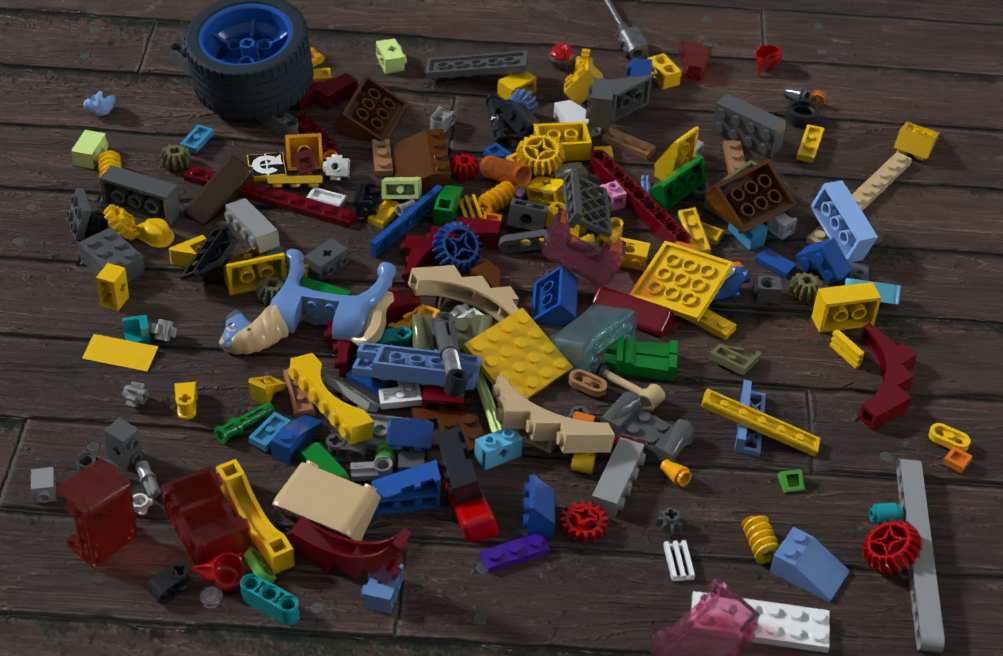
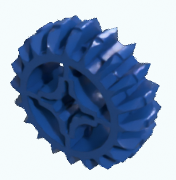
(446, 243)

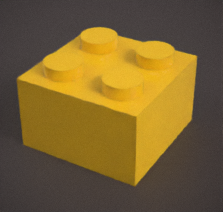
(578, 84)

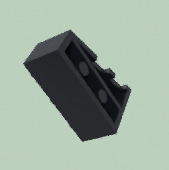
(458, 466)

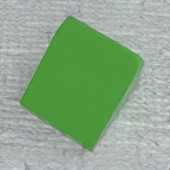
(791, 480)

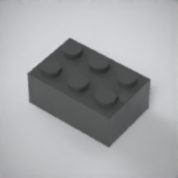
(113, 249)

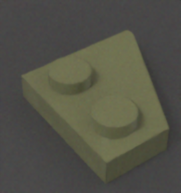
(734, 358)

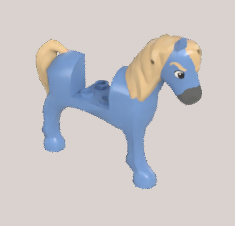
(350, 314)

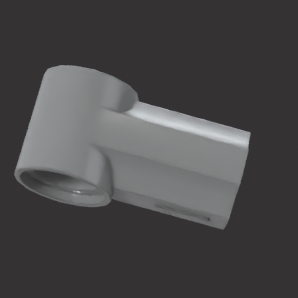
(372, 470)

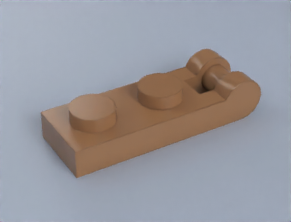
(382, 158)

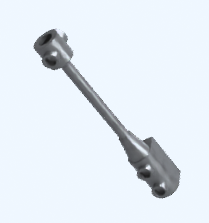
(630, 38)

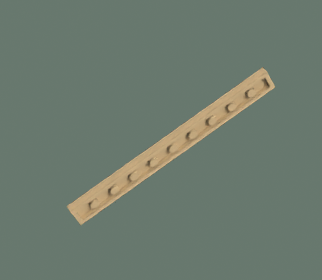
(870, 189)

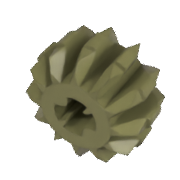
(175, 157)
(805, 286)
(268, 288)

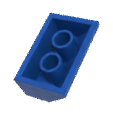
(555, 298)

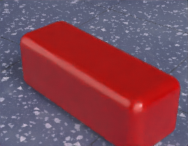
(473, 517)

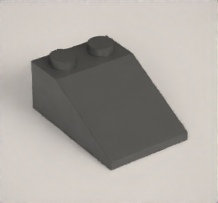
(630, 95)

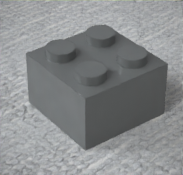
(600, 102)

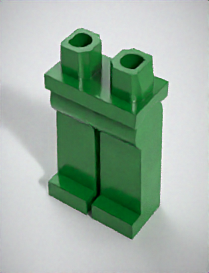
(643, 358)

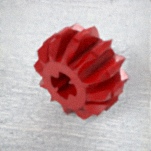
(464, 167)

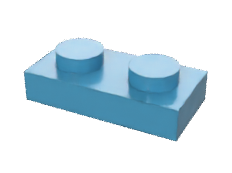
(197, 138)
(267, 430)

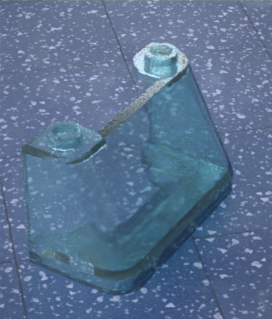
(593, 332)

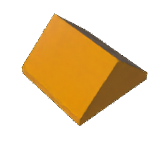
(302, 142)

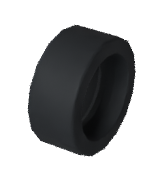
(805, 106)

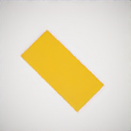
(120, 352)

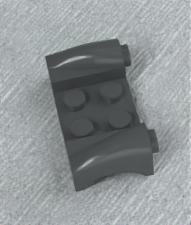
(660, 438)

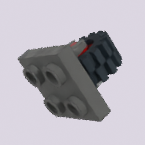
(85, 215)

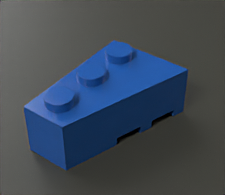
(409, 490)

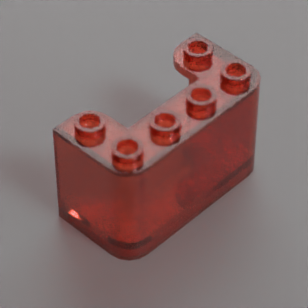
(100, 510)
(203, 517)

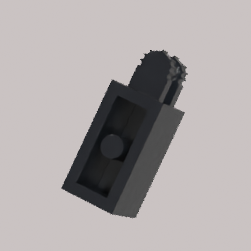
(518, 117)

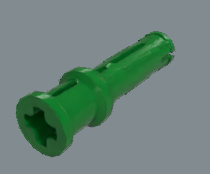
(237, 426)

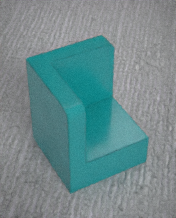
(136, 329)

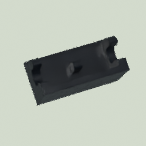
(366, 201)

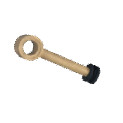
(649, 396)

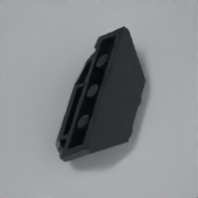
(211, 256)

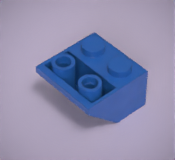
(539, 508)

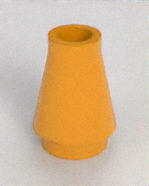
(677, 473)

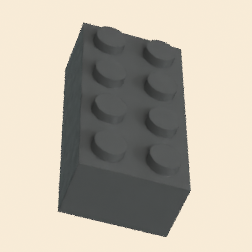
(749, 124)
(140, 194)

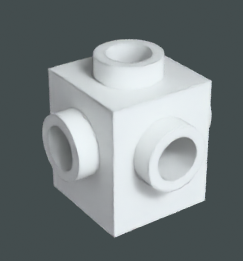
(342, 171)

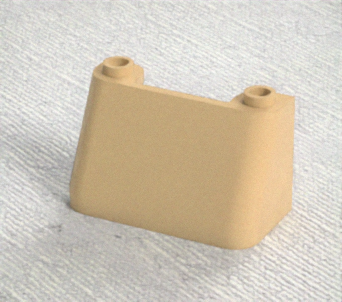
(328, 501)

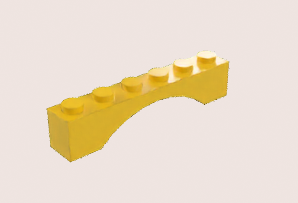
(350, 421)
(269, 540)

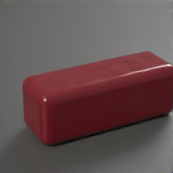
(651, 316)

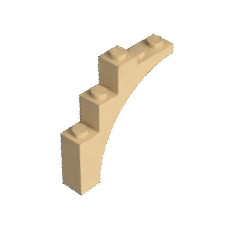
(473, 290)
(544, 425)

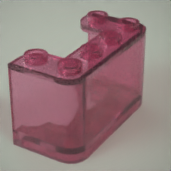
(578, 255)
(711, 627)

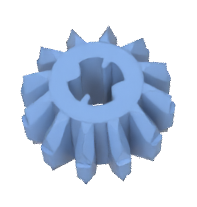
(527, 99)

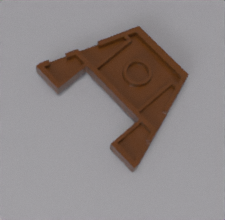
(450, 419)

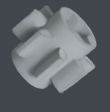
(163, 330)
(135, 394)

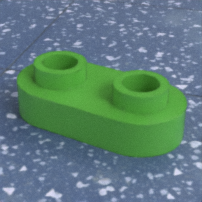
(258, 565)

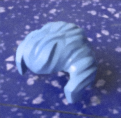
(99, 105)

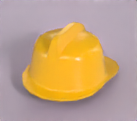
(155, 233)

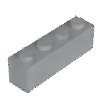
(252, 225)
(618, 476)

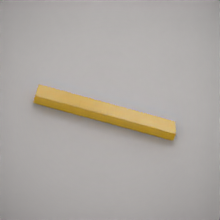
(760, 422)

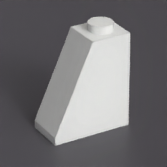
(571, 112)

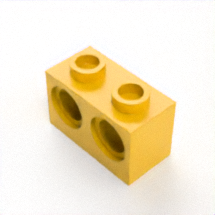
(665, 72)

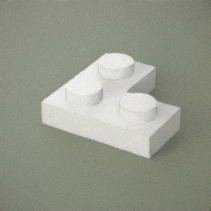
(402, 396)

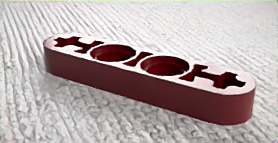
(311, 125)

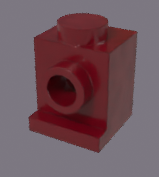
(305, 156)

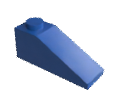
(294, 438)

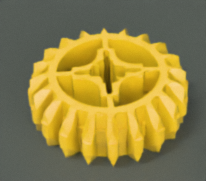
(541, 154)

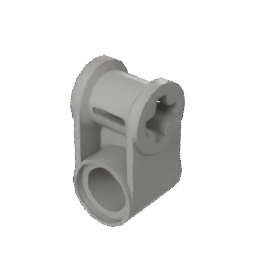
(442, 119)

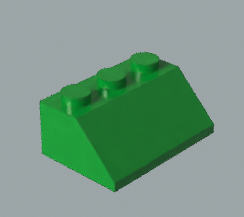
(679, 183)

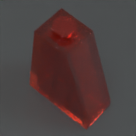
(695, 59)

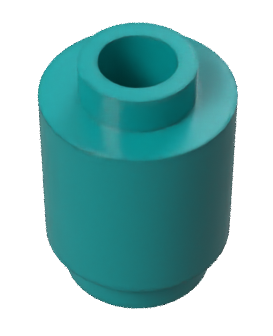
(885, 512)

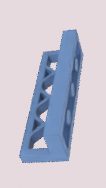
(743, 435)

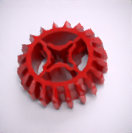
(892, 546)

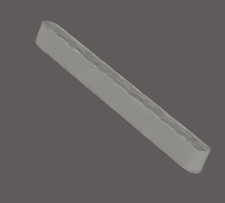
(921, 575)

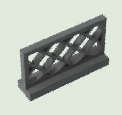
(574, 203)

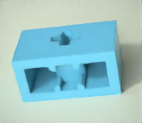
(498, 448)

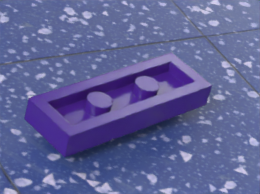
(514, 552)

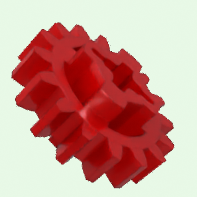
(583, 521)

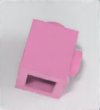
(616, 195)

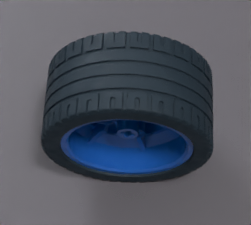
(249, 57)

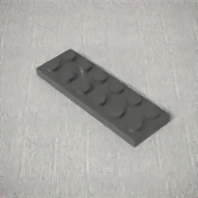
(476, 65)

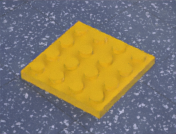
(682, 280)
(520, 353)

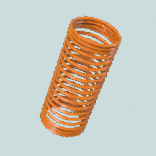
(505, 169)

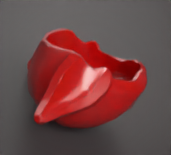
(767, 57)
(223, 570)

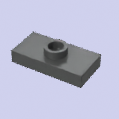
(859, 271)

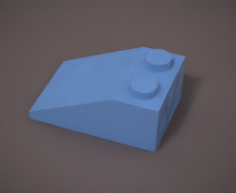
(808, 565)

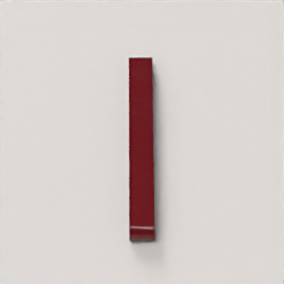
(638, 200)

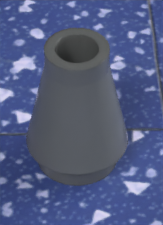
(796, 93)

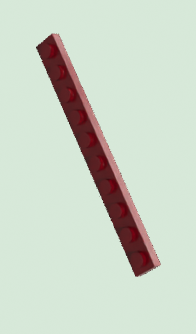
(281, 199)

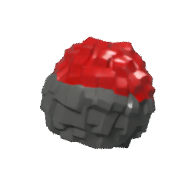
(561, 56)

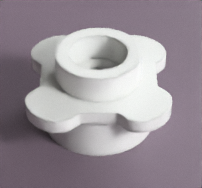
(141, 503)

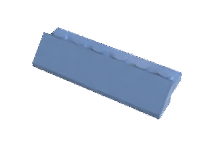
(410, 365)

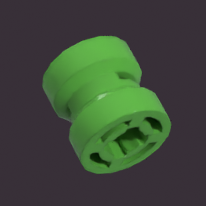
(388, 451)

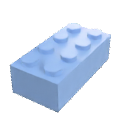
(843, 220)

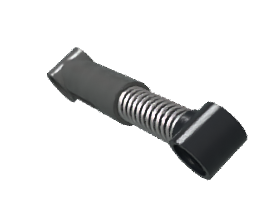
(449, 353)

